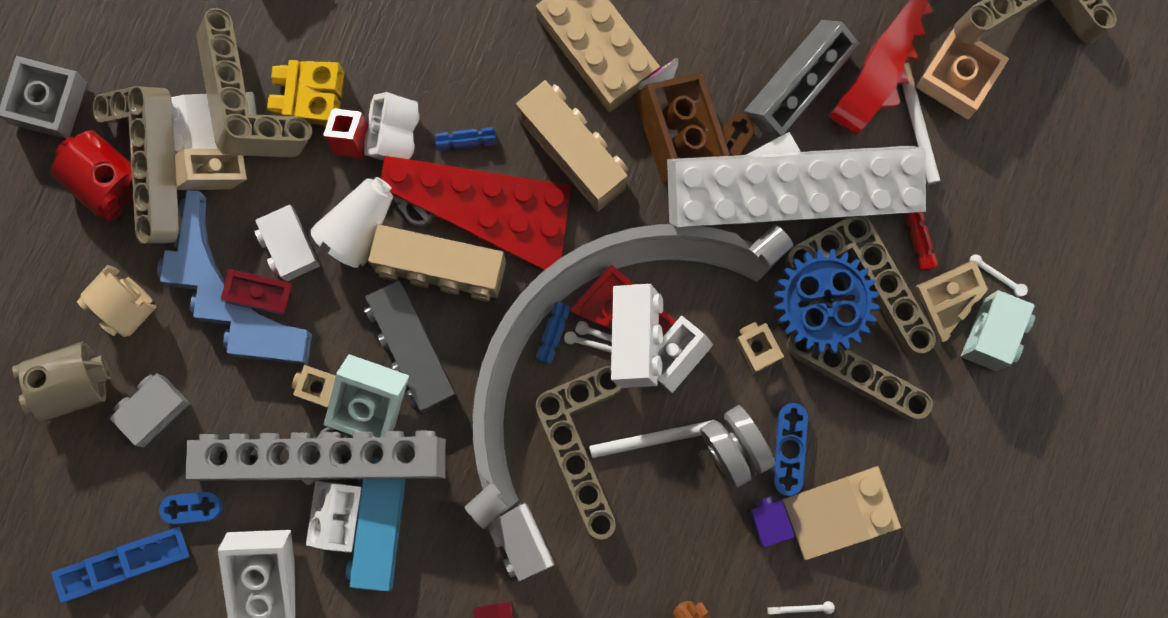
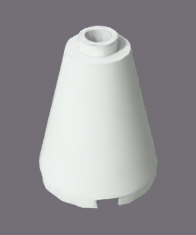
(353, 222)

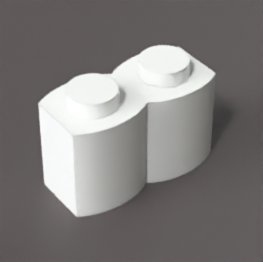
(391, 127)

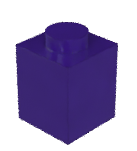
(770, 521)

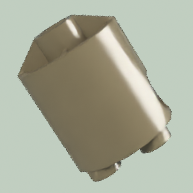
(62, 381)

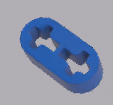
(191, 515)

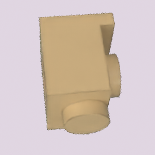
(770, 350)
(304, 382)

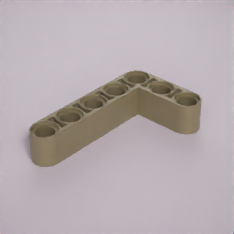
(1086, 17)
(232, 124)
(152, 157)
(883, 270)
(874, 374)
(575, 447)

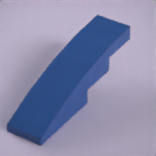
(120, 565)

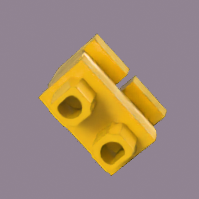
(309, 90)

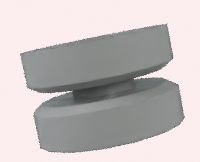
(741, 444)

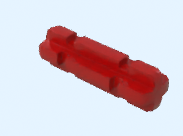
(921, 240)

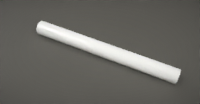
(919, 127)
(646, 440)

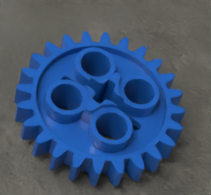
(831, 329)

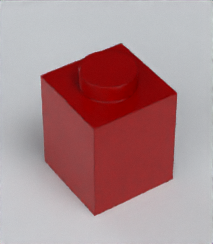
(346, 133)

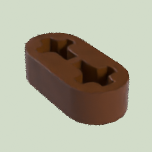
(738, 145)

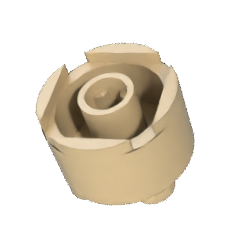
(117, 302)

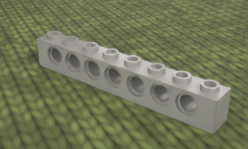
(205, 465)

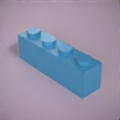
(376, 534)

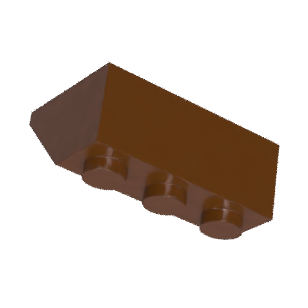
(680, 121)

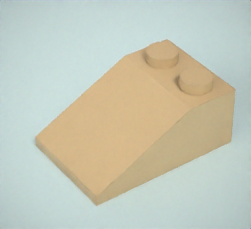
(841, 513)

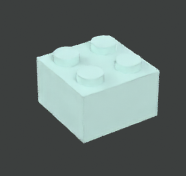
(998, 331)
(365, 397)

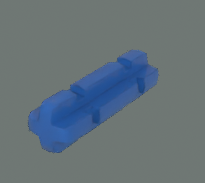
(465, 139)
(553, 332)

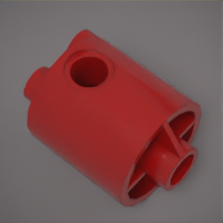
(94, 174)

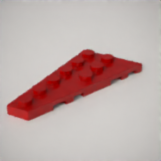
(500, 209)

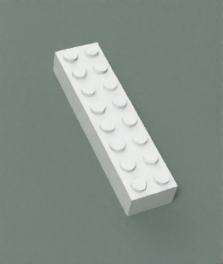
(796, 185)

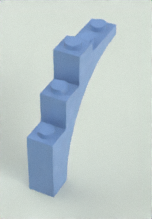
(195, 268)

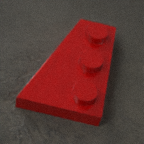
(597, 302)

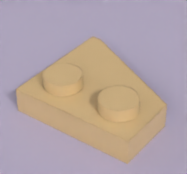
(951, 296)

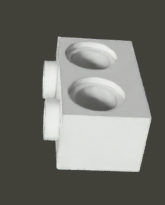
(333, 516)

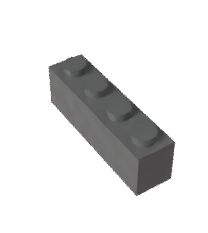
(802, 77)
(410, 347)

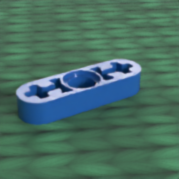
(800, 441)

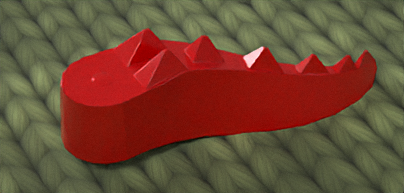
(882, 70)

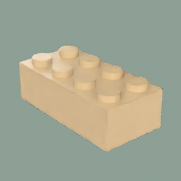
(598, 47)
(572, 145)
(437, 262)

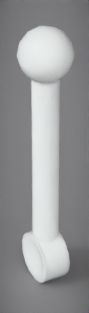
(1019, 289)
(583, 328)
(571, 338)
(828, 608)

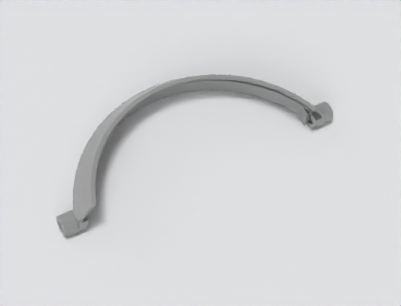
(556, 283)

